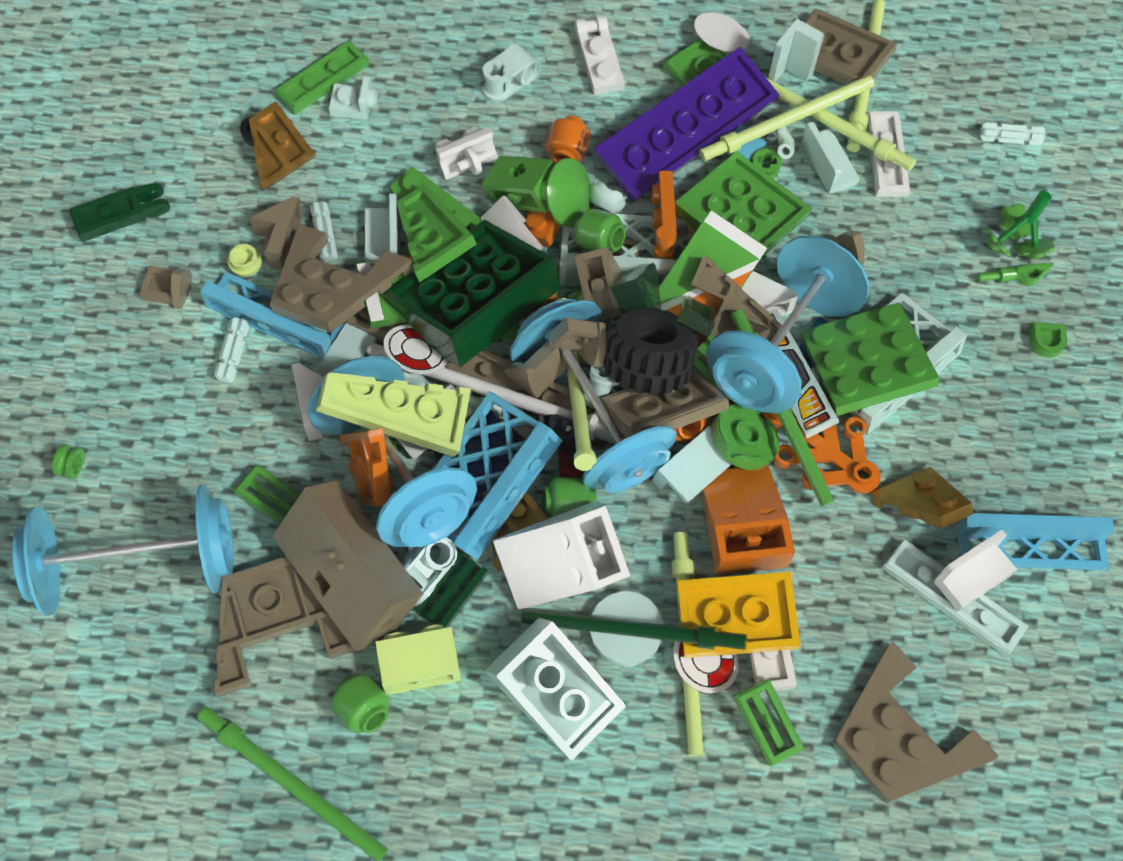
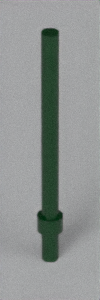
(706, 636)

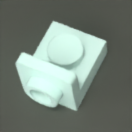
(352, 100)

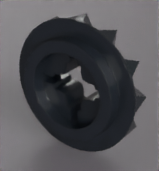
(563, 428)

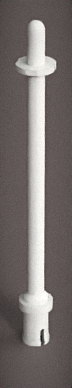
(596, 426)

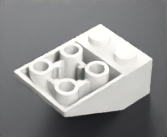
(561, 556)

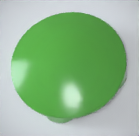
(566, 191)

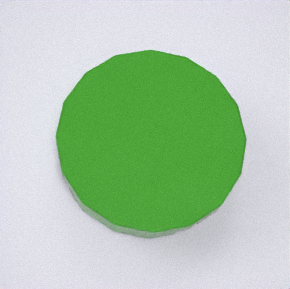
(745, 438)

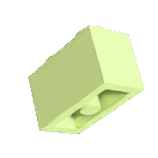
(417, 659)

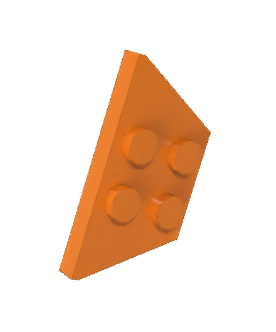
(369, 466)

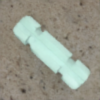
(1012, 133)
(322, 222)
(231, 350)

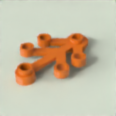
(827, 450)

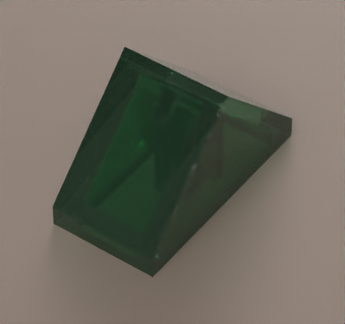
(637, 288)

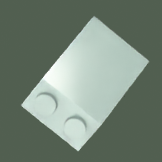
(555, 687)

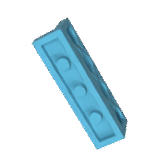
(262, 318)
(1042, 528)

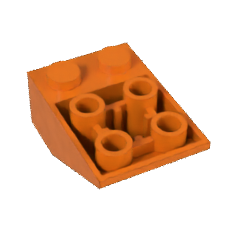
(746, 522)

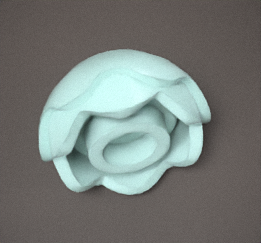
(606, 198)

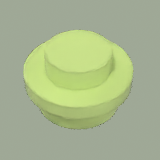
(244, 260)

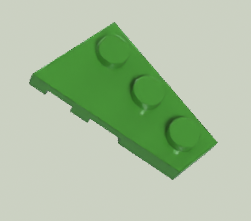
(432, 232)

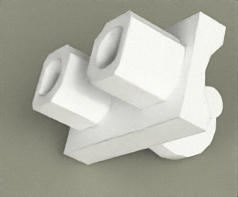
(466, 153)

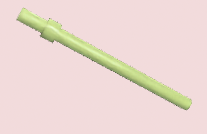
(859, 117)
(732, 141)
(882, 148)
(684, 570)

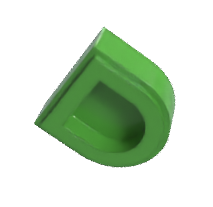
(1047, 338)

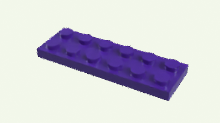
(685, 123)

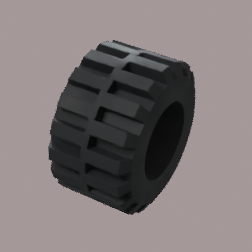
(650, 351)

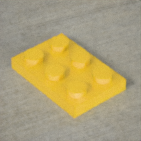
(745, 605)

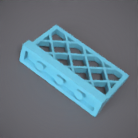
(511, 482)

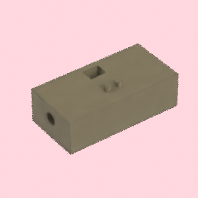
(346, 564)

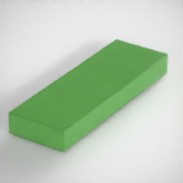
(320, 77)

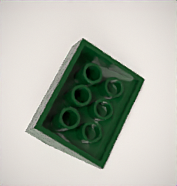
(476, 294)

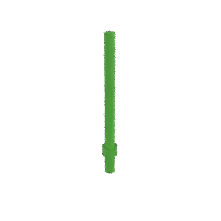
(794, 433)
(234, 737)

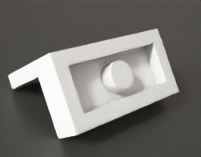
(975, 572)

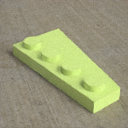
(412, 413)

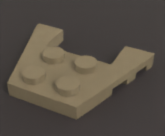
(717, 283)
(324, 292)
(263, 606)
(892, 747)

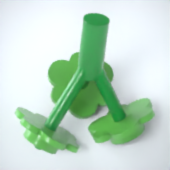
(1022, 223)

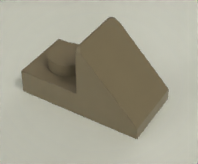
(279, 227)
(597, 274)

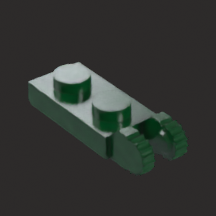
(118, 210)

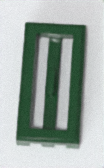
(468, 566)

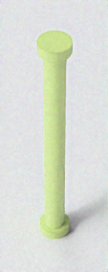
(584, 456)

